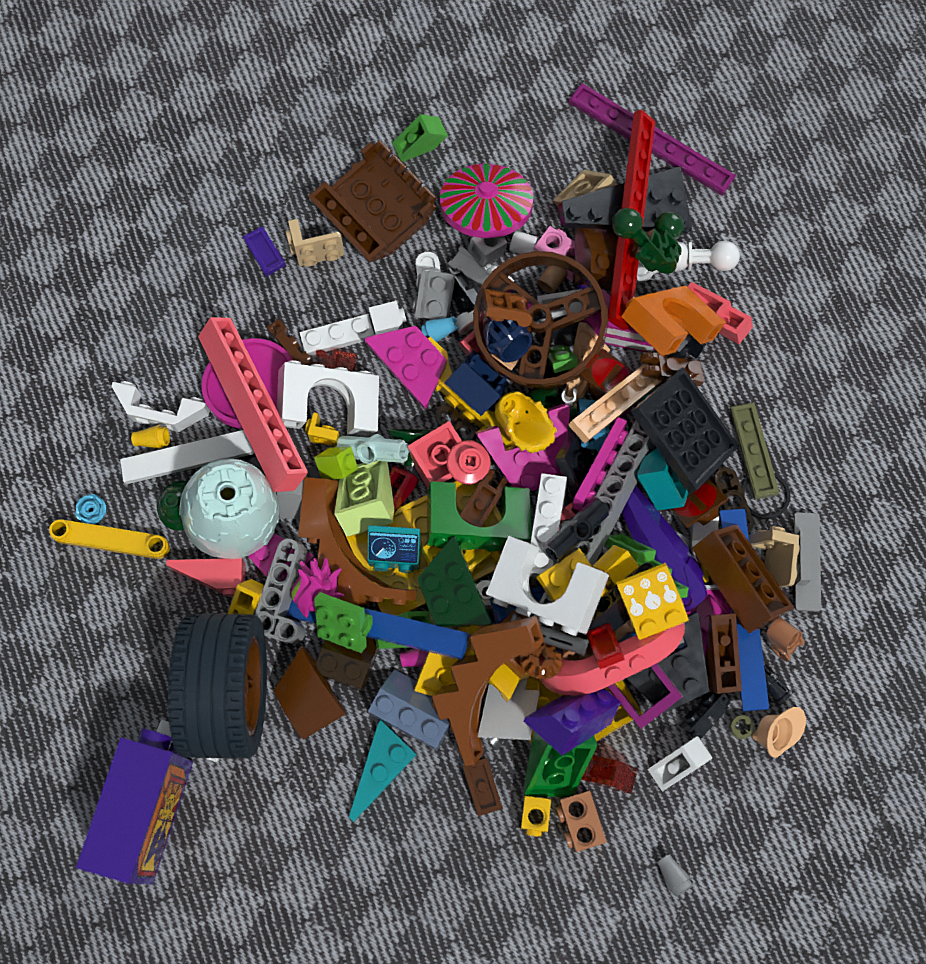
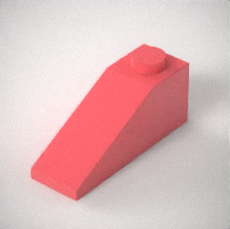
(216, 574)

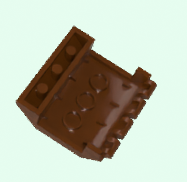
(376, 203)

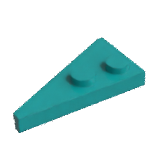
(384, 763)

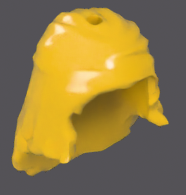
(528, 430)

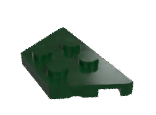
(452, 590)

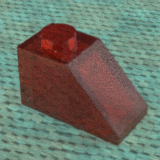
(610, 774)

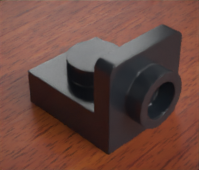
(689, 345)

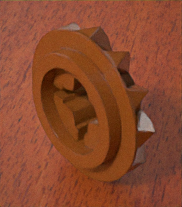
(550, 667)

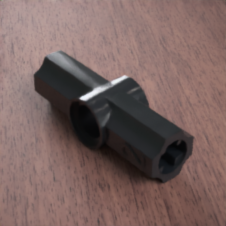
(567, 538)

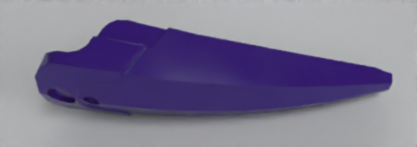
(655, 532)

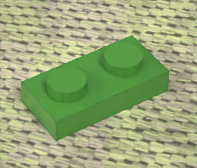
(561, 358)

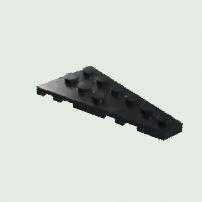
(597, 208)

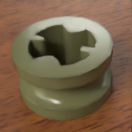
(747, 722)

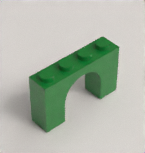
(445, 521)

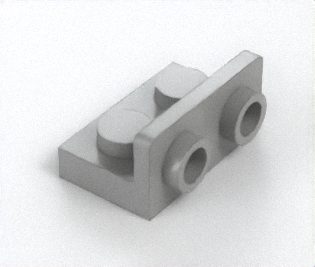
(433, 294)

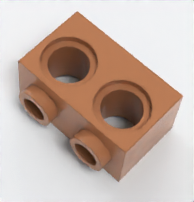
(588, 820)

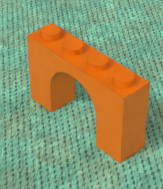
(660, 314)

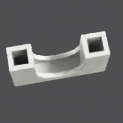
(358, 389)
(547, 520)
(572, 610)

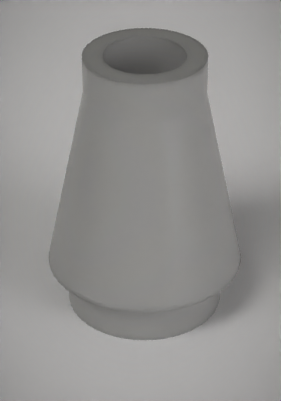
(675, 877)

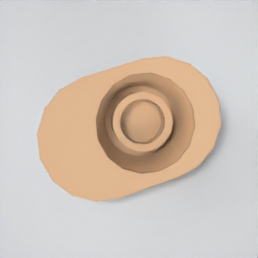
(780, 731)

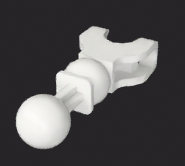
(722, 257)

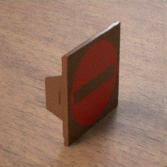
(605, 374)
(701, 505)

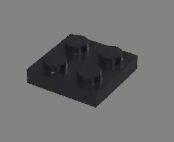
(574, 461)

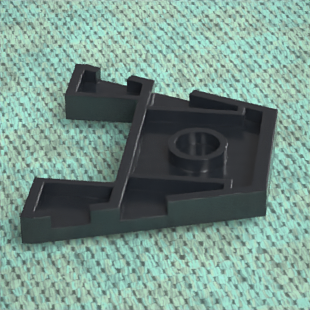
(683, 667)

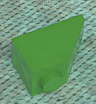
(419, 137)

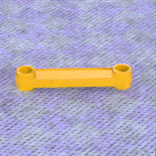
(109, 539)

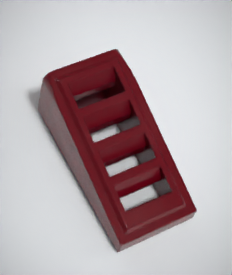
(404, 489)

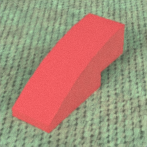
(737, 323)

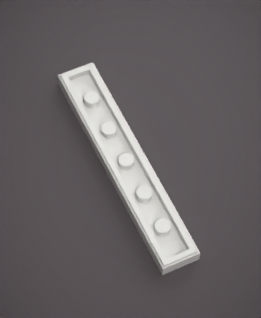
(185, 456)

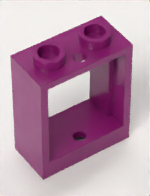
(655, 710)

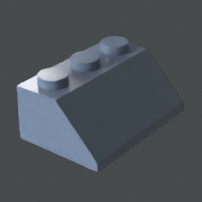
(409, 711)

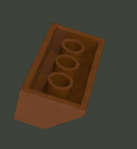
(742, 578)

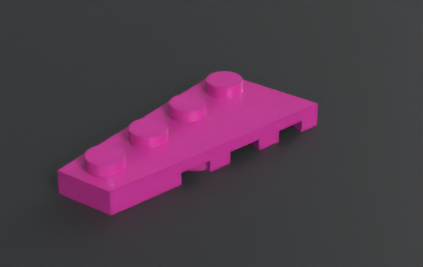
(598, 469)

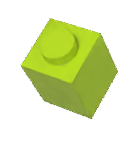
(336, 462)

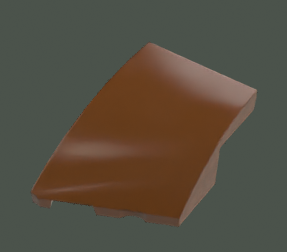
(307, 696)

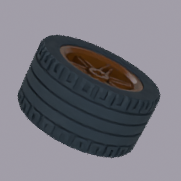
(217, 686)

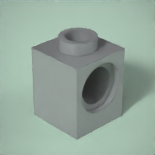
(485, 254)

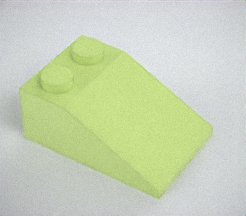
(365, 498)

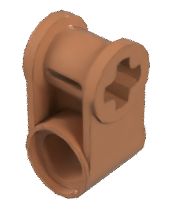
(784, 638)

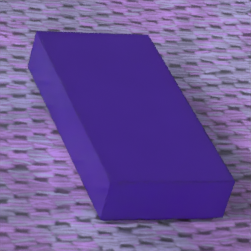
(264, 251)

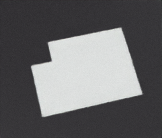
(505, 718)

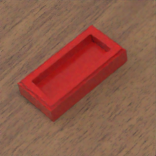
(605, 646)

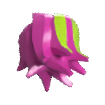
(312, 583)

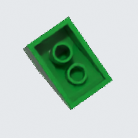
(553, 774)

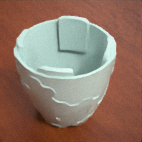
(229, 526)

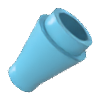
(439, 328)

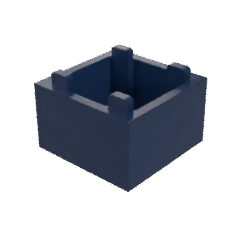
(477, 383)

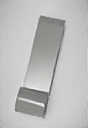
(275, 586)

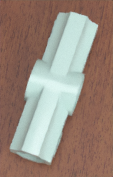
(375, 448)

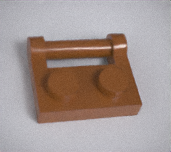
(499, 307)

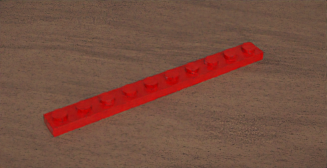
(634, 197)

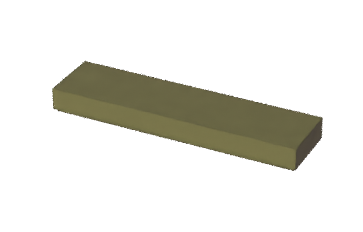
(754, 451)

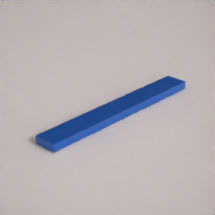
(406, 632)
(753, 679)

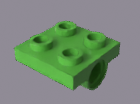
(342, 622)

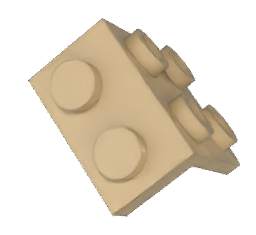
(314, 249)
(780, 553)

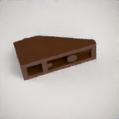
(723, 654)

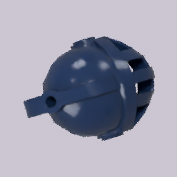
(506, 339)

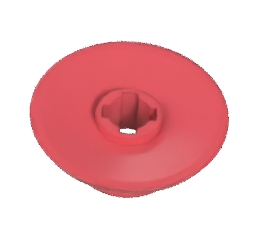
(457, 458)

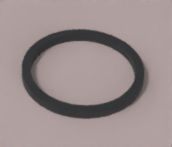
(788, 496)

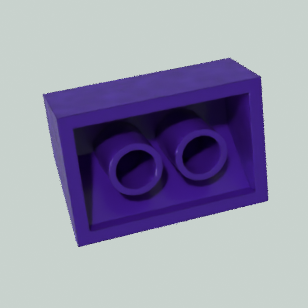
(573, 719)

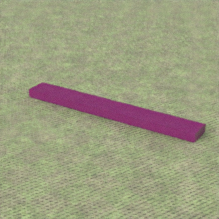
(663, 145)

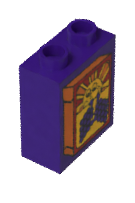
(136, 810)

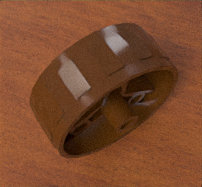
(591, 298)

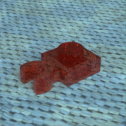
(338, 359)

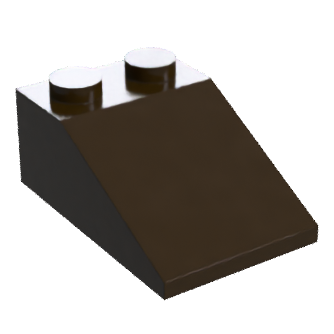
(346, 665)

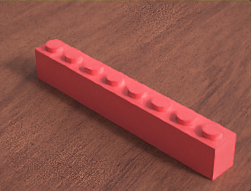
(252, 405)

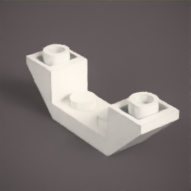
(189, 412)

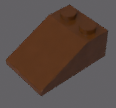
(597, 254)

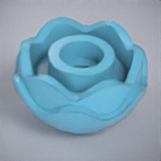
(85, 504)

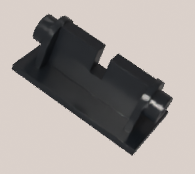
(464, 298)
(697, 719)

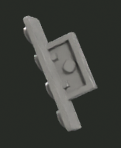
(808, 562)

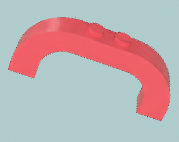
(585, 676)

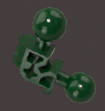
(656, 248)

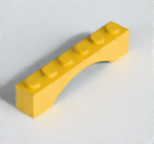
(485, 421)

